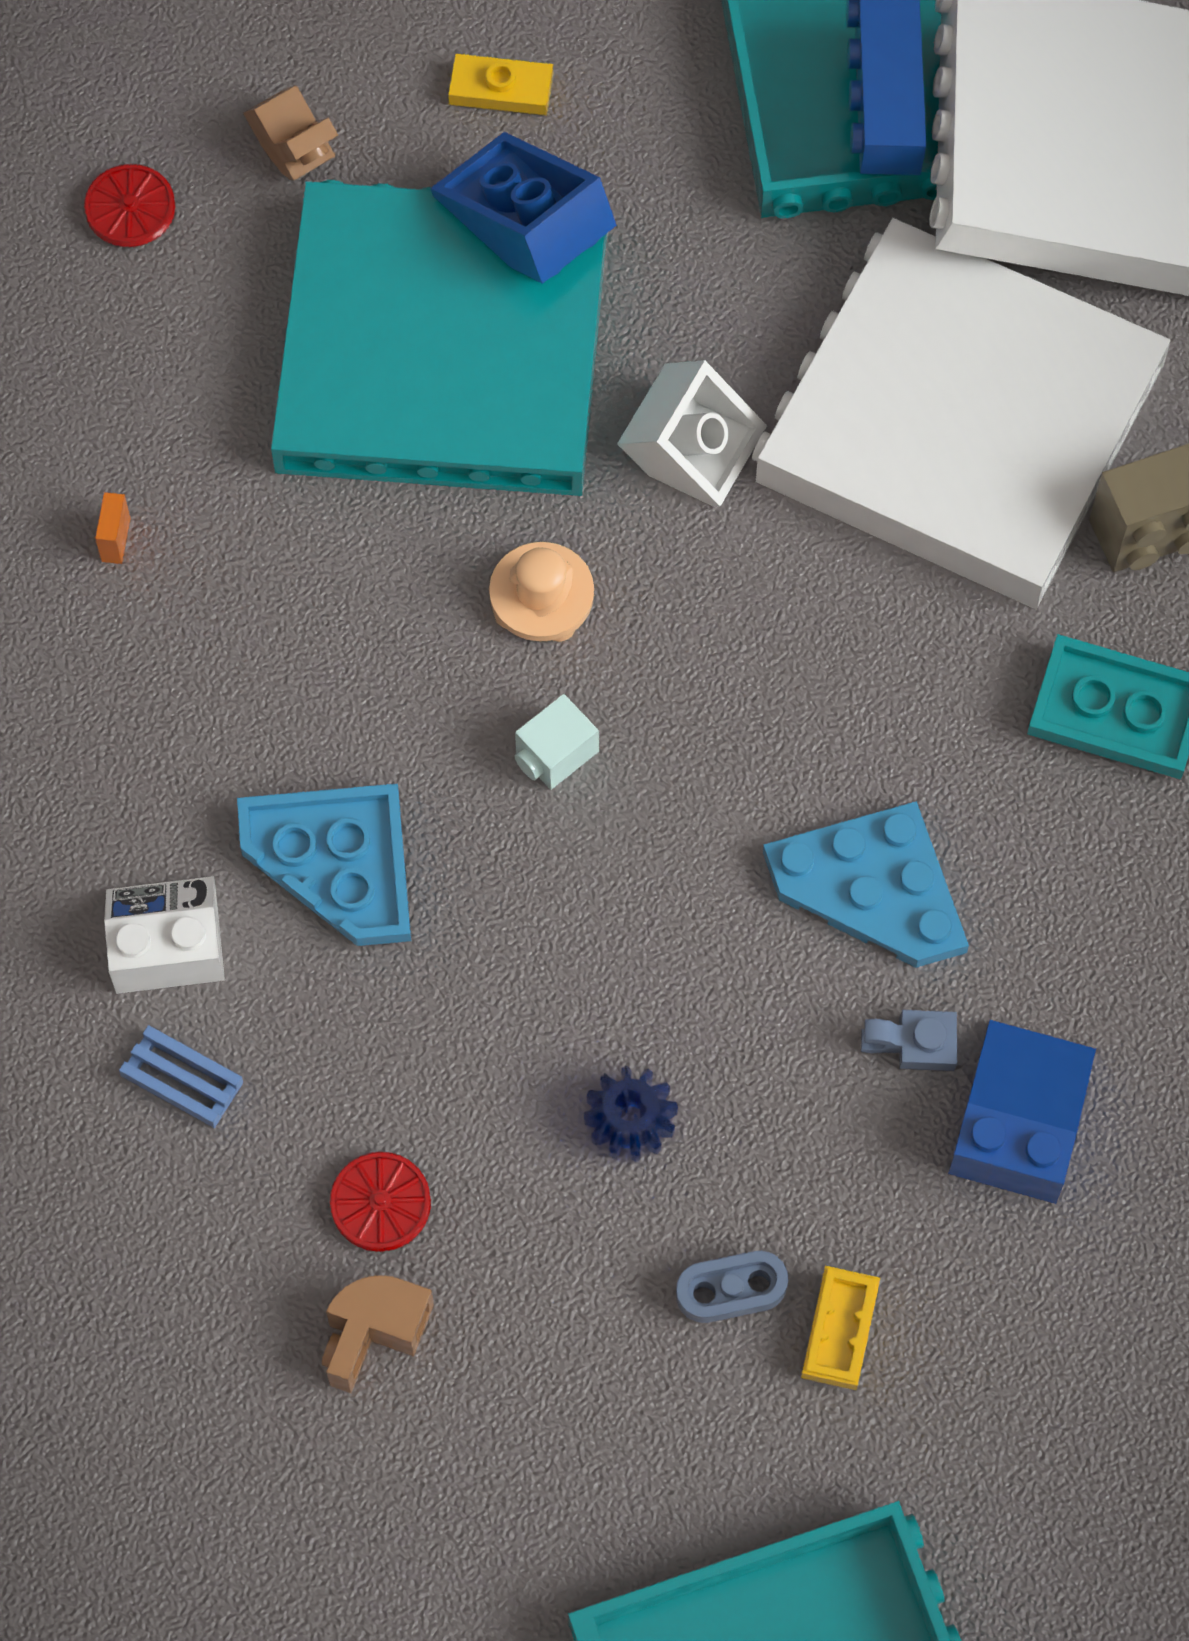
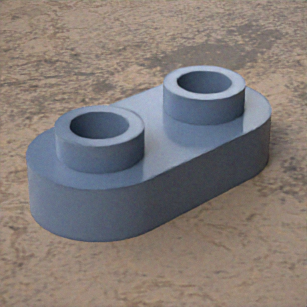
(729, 1282)

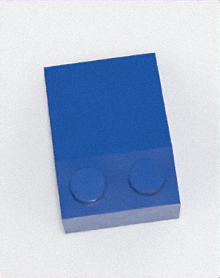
(527, 205)
(1023, 1112)

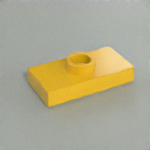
(501, 84)
(840, 1328)

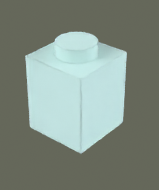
(556, 742)

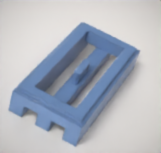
(142, 1054)

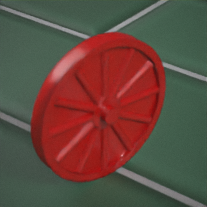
(129, 205)
(380, 1201)

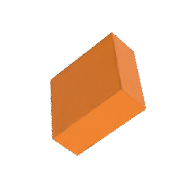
(112, 528)

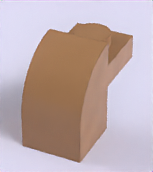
(291, 133)
(373, 1311)

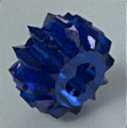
(607, 1113)

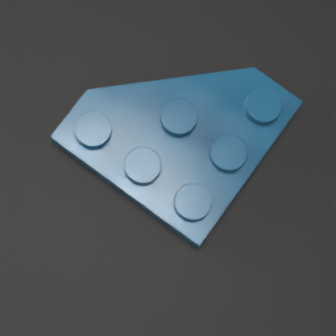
(335, 856)
(874, 883)

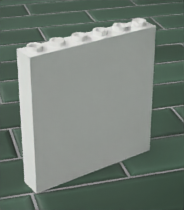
(1065, 137)
(960, 412)

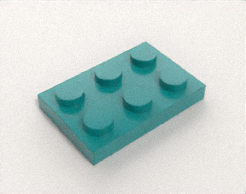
(1114, 707)

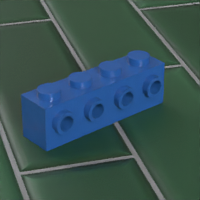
(887, 86)

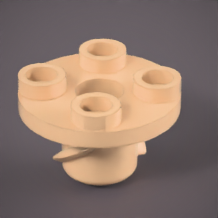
(541, 592)

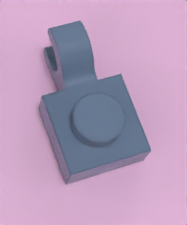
(922, 1039)

